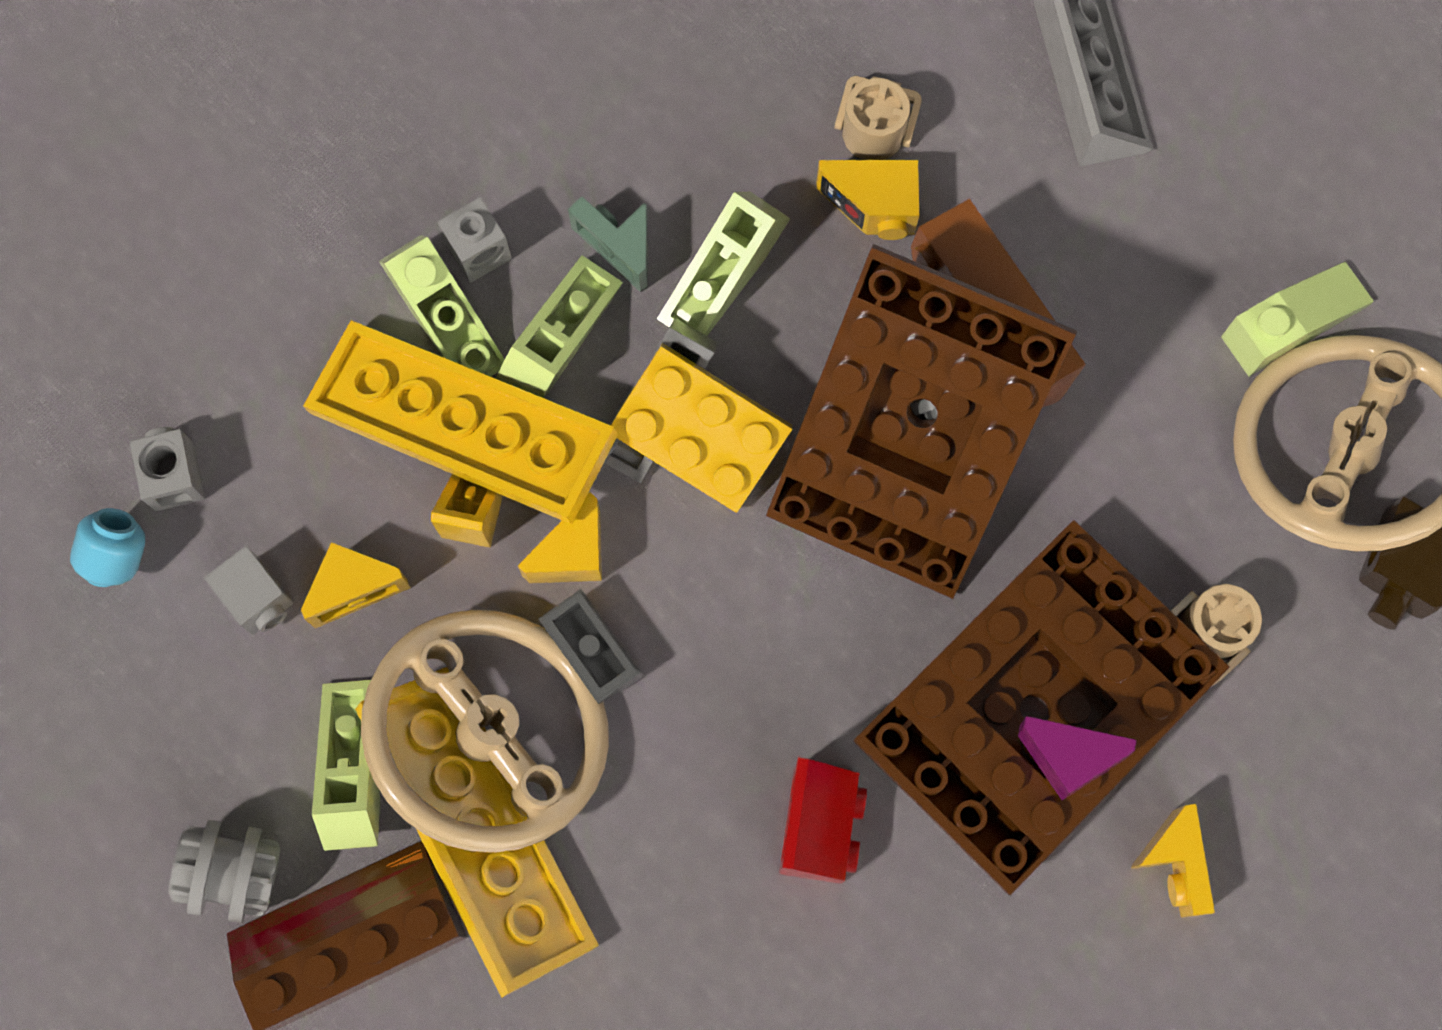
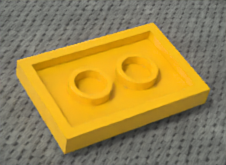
(700, 428)

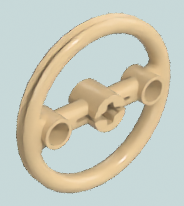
(1308, 518)
(497, 745)

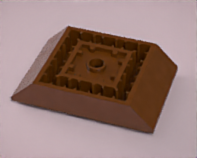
(907, 486)
(1084, 644)

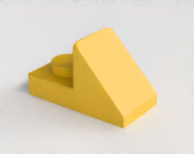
(1181, 845)

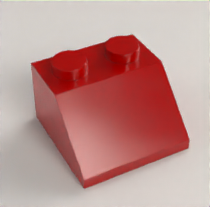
(821, 822)

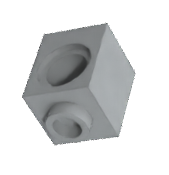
(474, 240)
(177, 487)
(249, 592)

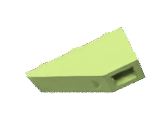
(441, 306)

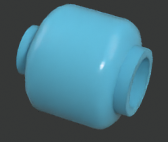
(107, 547)

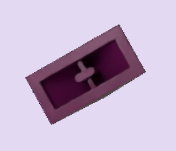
(1072, 754)

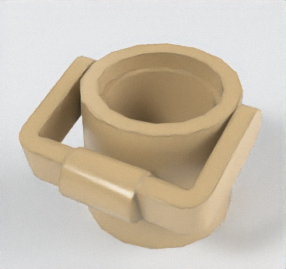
(876, 117)
(1224, 620)

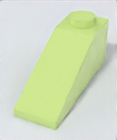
(725, 262)
(1295, 317)
(559, 328)
(344, 791)

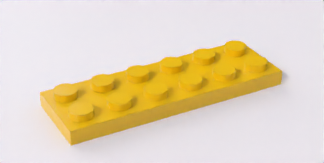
(462, 421)
(510, 899)

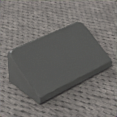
(590, 647)

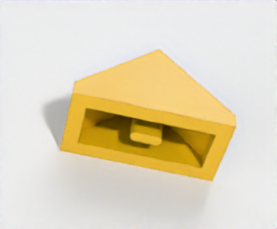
(466, 512)
(569, 550)
(348, 584)

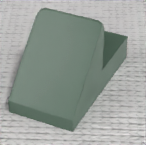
(622, 246)

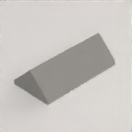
(1093, 79)

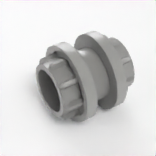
(224, 871)

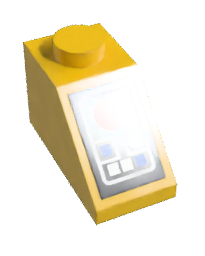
(873, 194)

